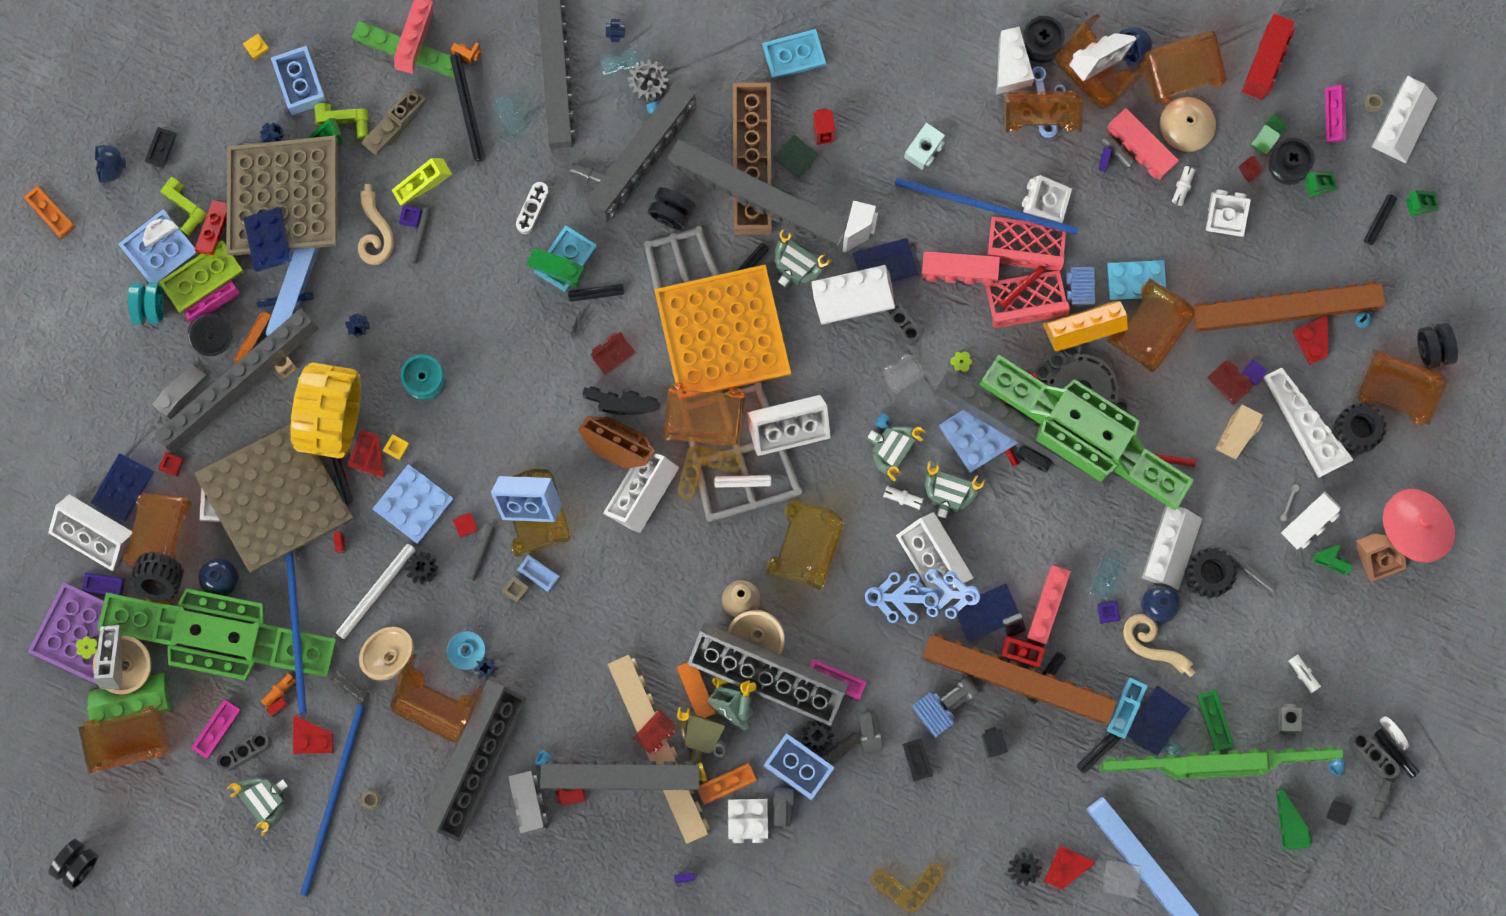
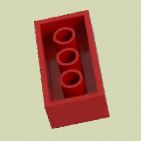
(1269, 57)

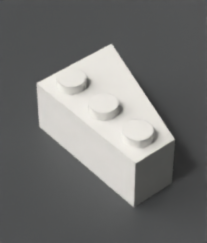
(1013, 62)
(1312, 521)

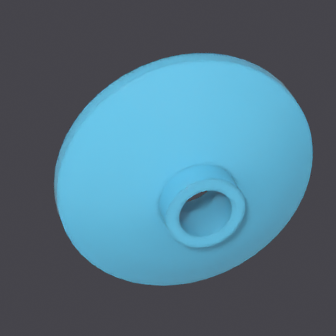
(474, 652)

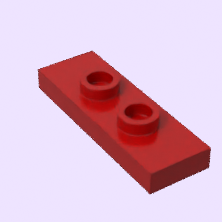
(212, 228)

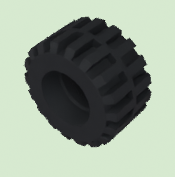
(1371, 417)
(1226, 566)
(156, 576)

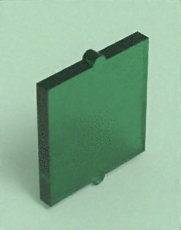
(796, 156)

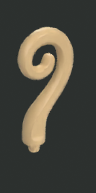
(369, 206)
(1178, 660)

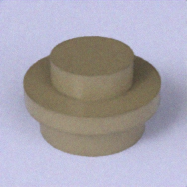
(1373, 103)
(371, 800)

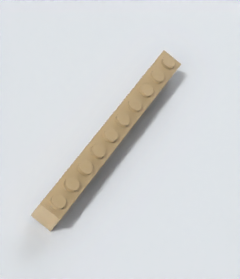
(640, 710)

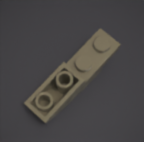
(395, 122)

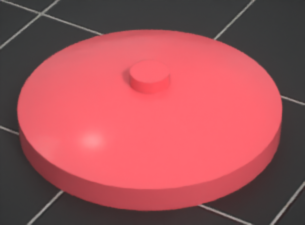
(1418, 525)

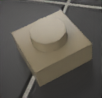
(515, 589)

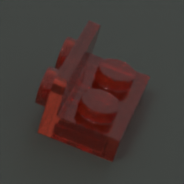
(612, 353)
(1230, 381)
(655, 731)

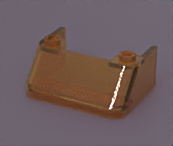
(1105, 86)
(1042, 108)
(429, 707)

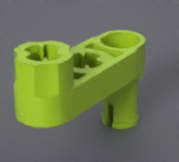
(359, 116)
(172, 191)

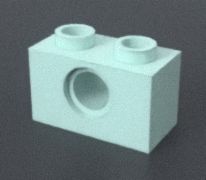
(929, 136)

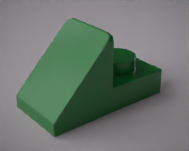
(329, 128)
(1269, 134)
(1320, 183)
(1421, 202)
(1328, 559)

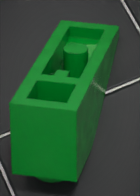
(556, 267)
(1293, 828)

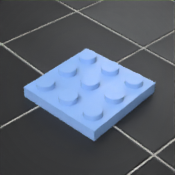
(163, 256)
(974, 440)
(413, 504)

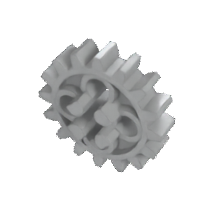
(658, 76)

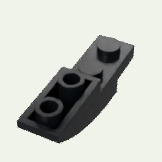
(628, 404)

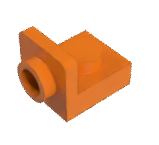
(467, 55)

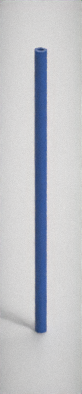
(986, 206)
(296, 633)
(332, 800)

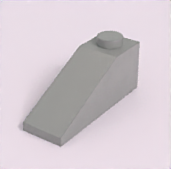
(179, 391)
(109, 658)

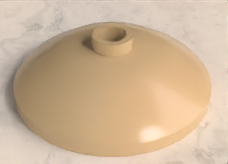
(1185, 135)
(750, 621)
(386, 653)
(139, 665)

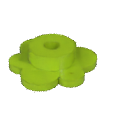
(955, 361)
(82, 644)

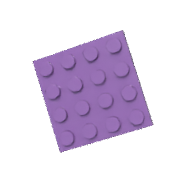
(67, 621)

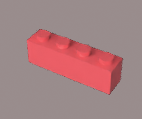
(413, 35)
(1142, 144)
(960, 268)
(1048, 605)

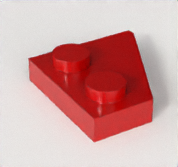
(1313, 340)
(367, 454)
(310, 738)
(1066, 868)

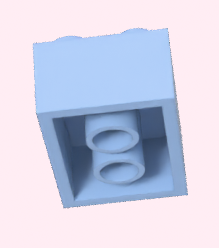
(298, 80)
(526, 499)
(798, 767)

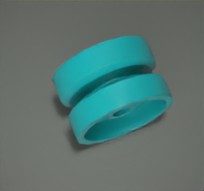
(146, 303)
(412, 379)

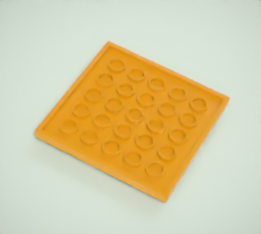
(723, 331)

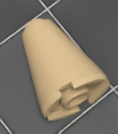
(735, 605)

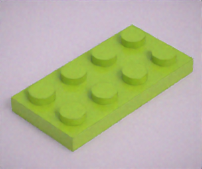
(200, 277)

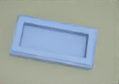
(538, 573)

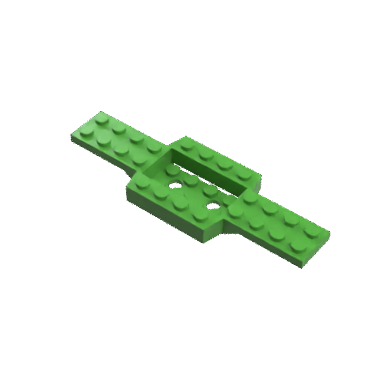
(1096, 417)
(257, 641)
(1220, 766)

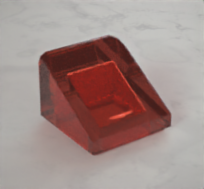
(1251, 168)

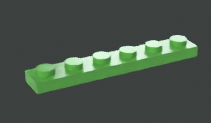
(389, 42)

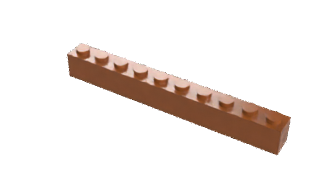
(1288, 307)
(1018, 679)

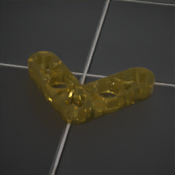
(704, 461)
(905, 893)

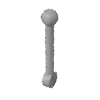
(1295, 488)

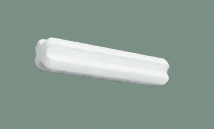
(742, 481)

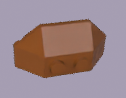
(616, 442)

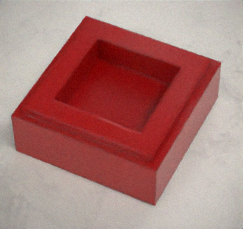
(171, 464)
(465, 525)
(339, 542)
(277, 707)

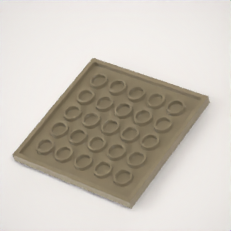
(289, 175)
(272, 498)

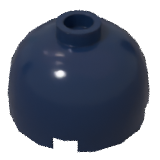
(1139, 48)
(108, 163)
(218, 577)
(1160, 603)

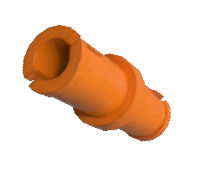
(278, 690)

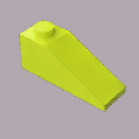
(422, 180)

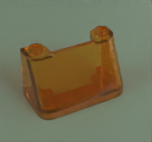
(1184, 66)
(1153, 326)
(1401, 386)
(704, 416)
(156, 525)
(123, 740)

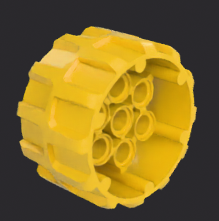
(325, 410)

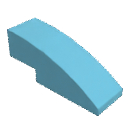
(1126, 708)

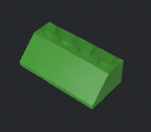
(106, 705)

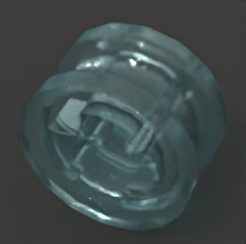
(1172, 749)

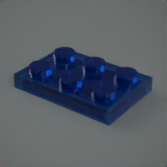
(267, 239)
(895, 255)
(121, 487)
(987, 613)
(1157, 720)

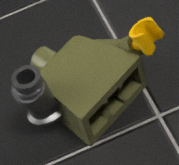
(701, 735)

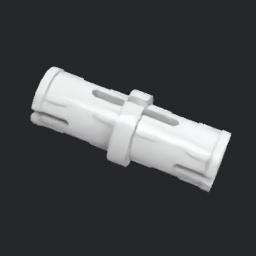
(1183, 185)
(903, 497)
(1304, 673)

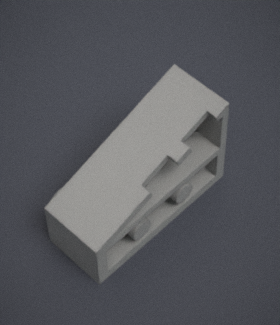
(528, 802)

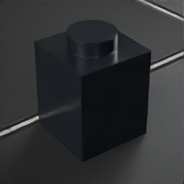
(994, 742)

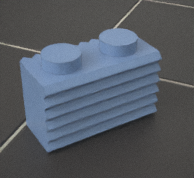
(1081, 287)
(933, 714)

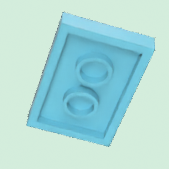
(794, 54)
(572, 247)
(1128, 277)

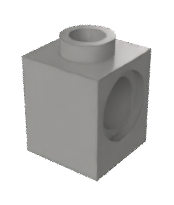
(1283, 725)

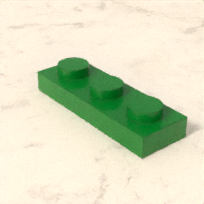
(1215, 720)

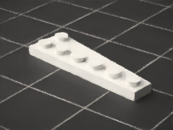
(1313, 435)

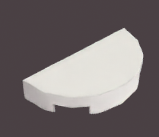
(158, 230)
(1395, 733)

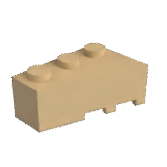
(1239, 431)

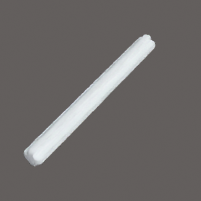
(375, 591)

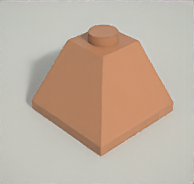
(1379, 556)

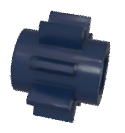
(615, 30)
(271, 132)
(357, 325)
(482, 665)

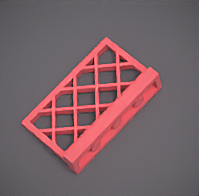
(1021, 258)
(1032, 313)

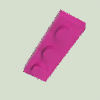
(1335, 114)
(212, 301)
(855, 685)
(216, 729)

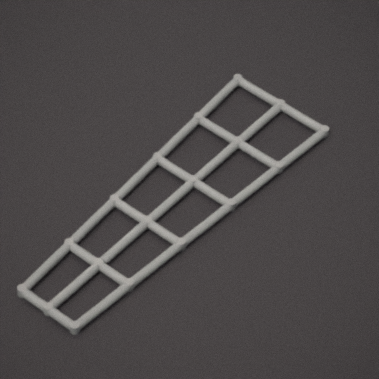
(737, 449)

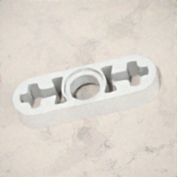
(531, 222)

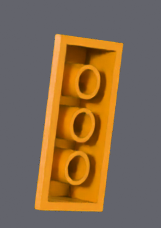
(1086, 325)

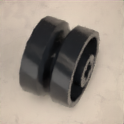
(1043, 28)
(1280, 161)
(671, 208)
(211, 323)
(1437, 345)
(73, 864)

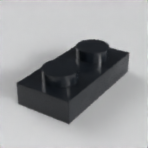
(160, 147)
(917, 760)

